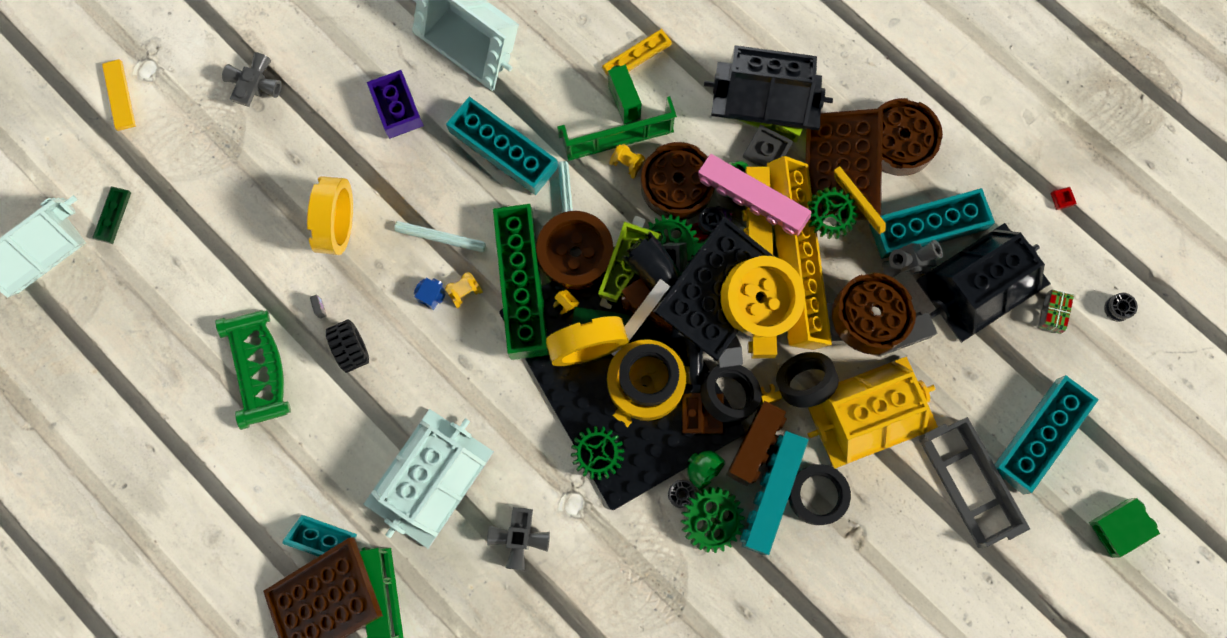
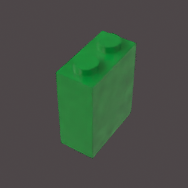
(624, 93)
(1124, 527)

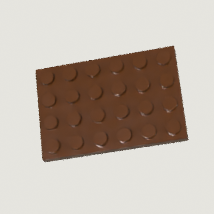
(855, 145)
(324, 596)

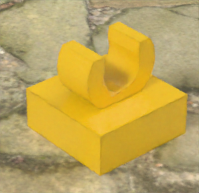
(567, 300)
(770, 397)

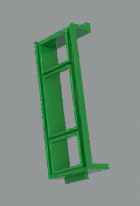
(619, 135)
(373, 563)

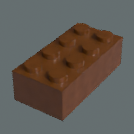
(755, 444)

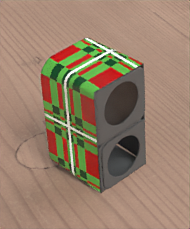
(1056, 311)

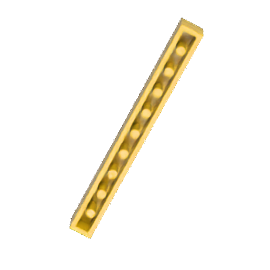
(760, 231)

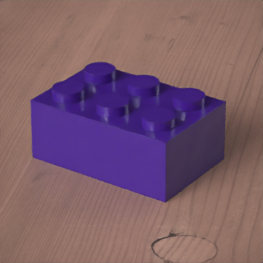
(395, 104)

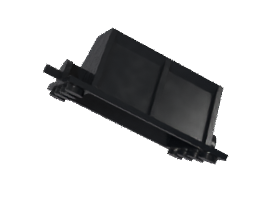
(769, 88)
(984, 281)

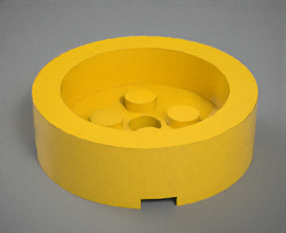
(330, 215)
(782, 300)
(586, 341)
(643, 367)

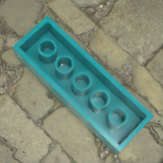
(502, 145)
(936, 221)
(1045, 434)
(774, 493)

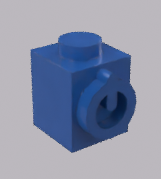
(429, 292)

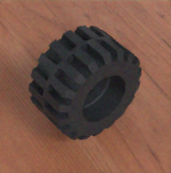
(347, 346)

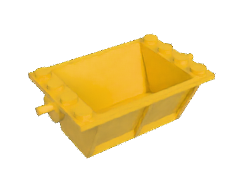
(873, 413)

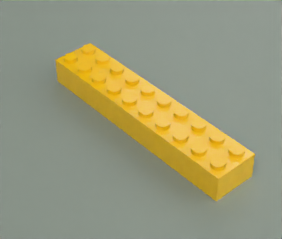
(803, 254)

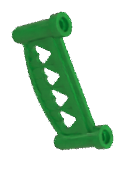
(255, 408)

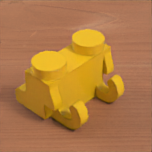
(628, 158)
(462, 287)

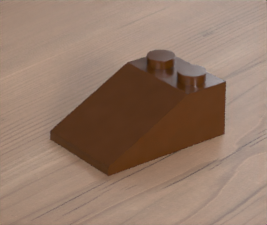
(634, 296)

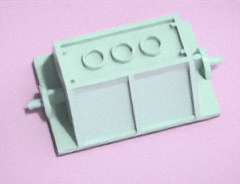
(468, 34)
(37, 245)
(428, 478)

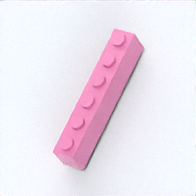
(754, 194)

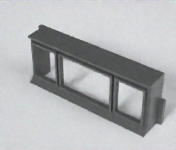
(992, 476)

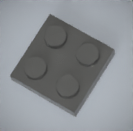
(766, 147)

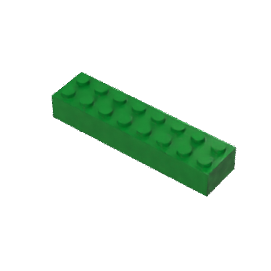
(520, 282)

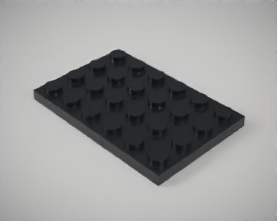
(695, 297)

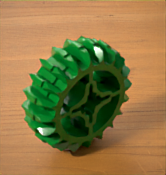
(835, 219)
(582, 444)

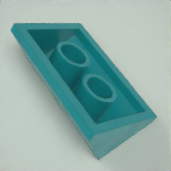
(315, 536)

